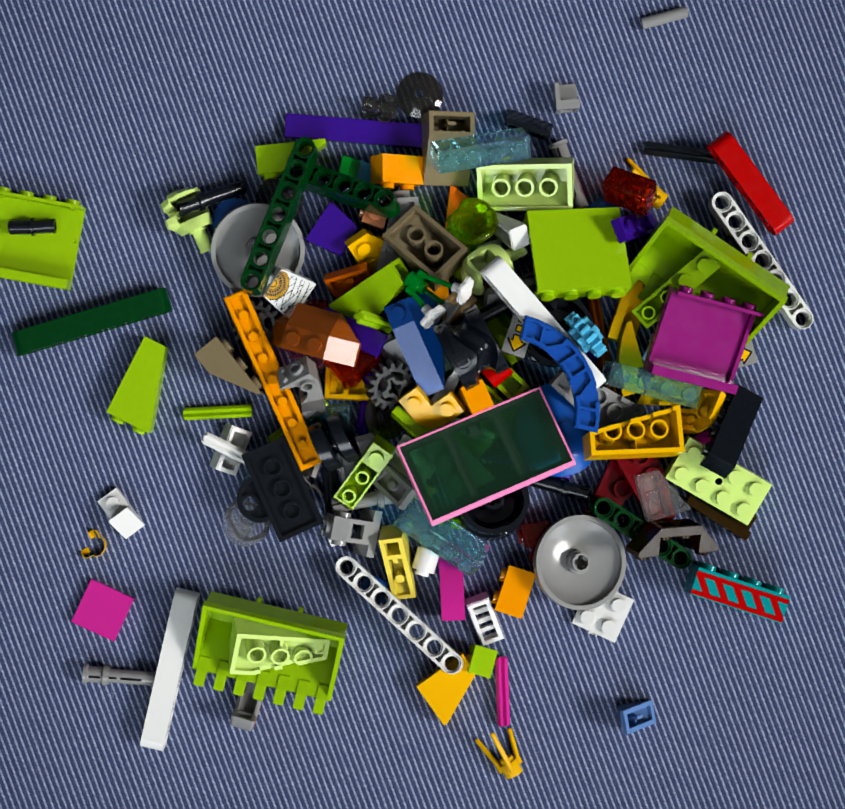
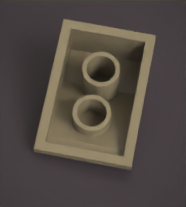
(426, 245)

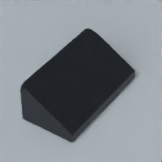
(531, 125)

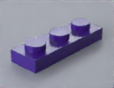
(633, 227)

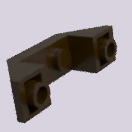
(647, 541)

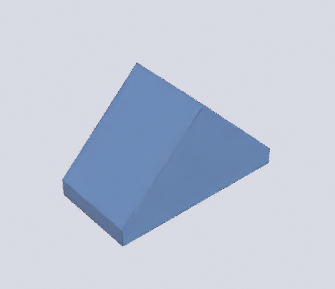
(635, 716)

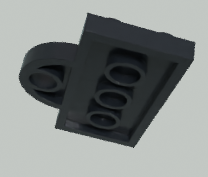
(278, 490)

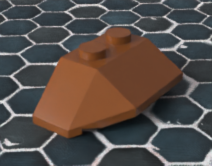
(316, 334)

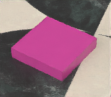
(103, 609)

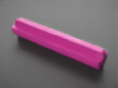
(502, 691)

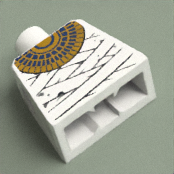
(287, 289)

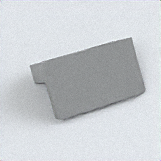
(395, 487)

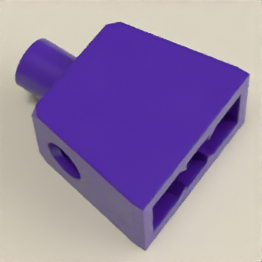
(332, 231)

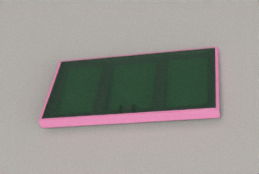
(485, 456)

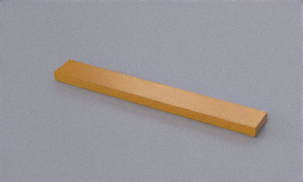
(266, 367)

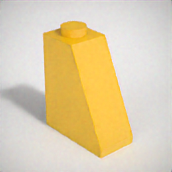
(446, 690)

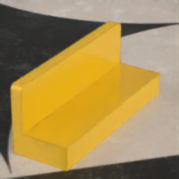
(624, 312)

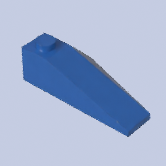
(418, 344)

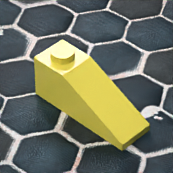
(397, 561)

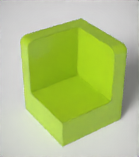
(482, 660)

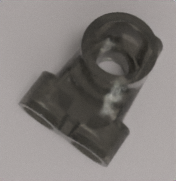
(383, 109)

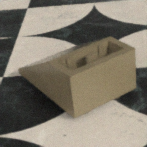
(444, 126)
(220, 361)

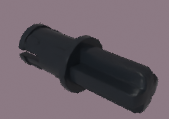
(32, 226)

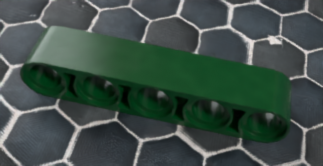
(354, 195)
(630, 526)

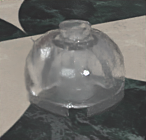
(240, 529)

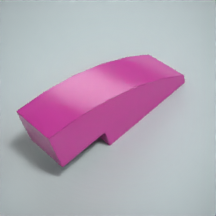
(451, 592)

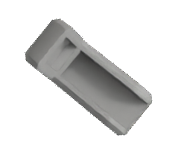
(246, 709)

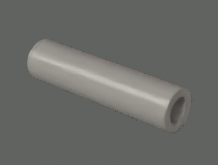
(664, 17)

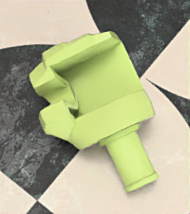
(190, 223)
(481, 257)

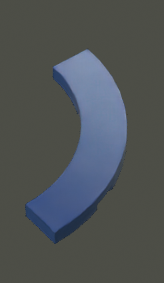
(574, 367)

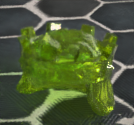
(472, 222)

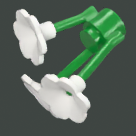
(416, 283)

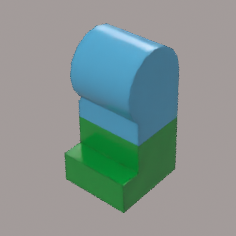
(356, 168)

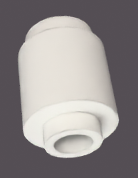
(425, 561)

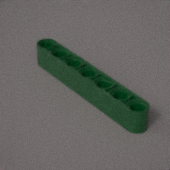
(279, 204)
(91, 322)

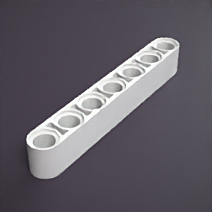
(758, 248)
(524, 302)
(388, 612)
(170, 669)

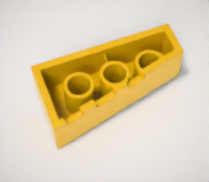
(641, 437)

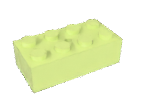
(737, 494)

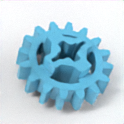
(585, 334)

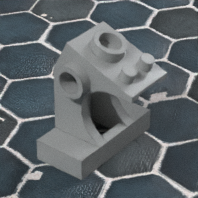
(305, 376)
(340, 526)

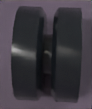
(334, 441)

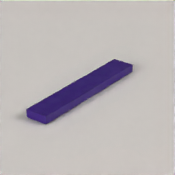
(354, 131)

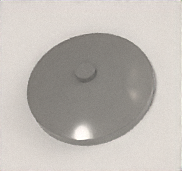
(236, 236)
(579, 562)

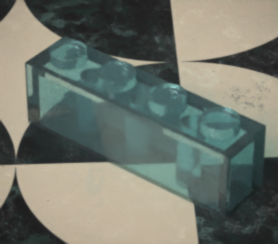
(480, 150)
(651, 385)
(444, 539)

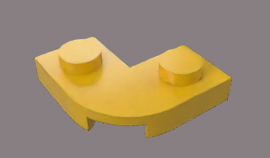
(707, 411)
(428, 413)

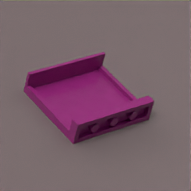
(700, 338)

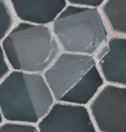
(658, 496)

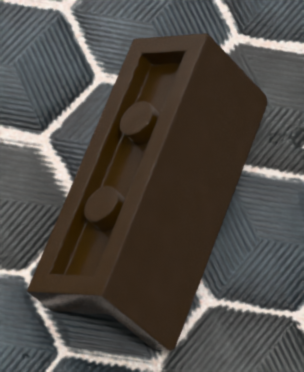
(719, 517)

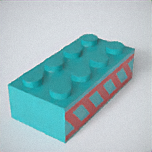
(736, 593)

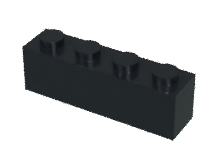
(731, 431)

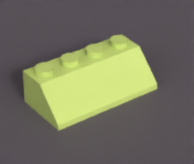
(528, 184)

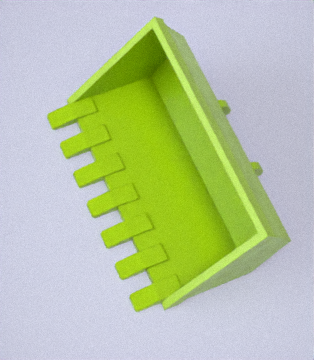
(680, 239)
(305, 680)

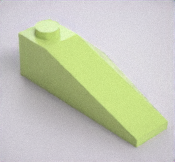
(264, 646)

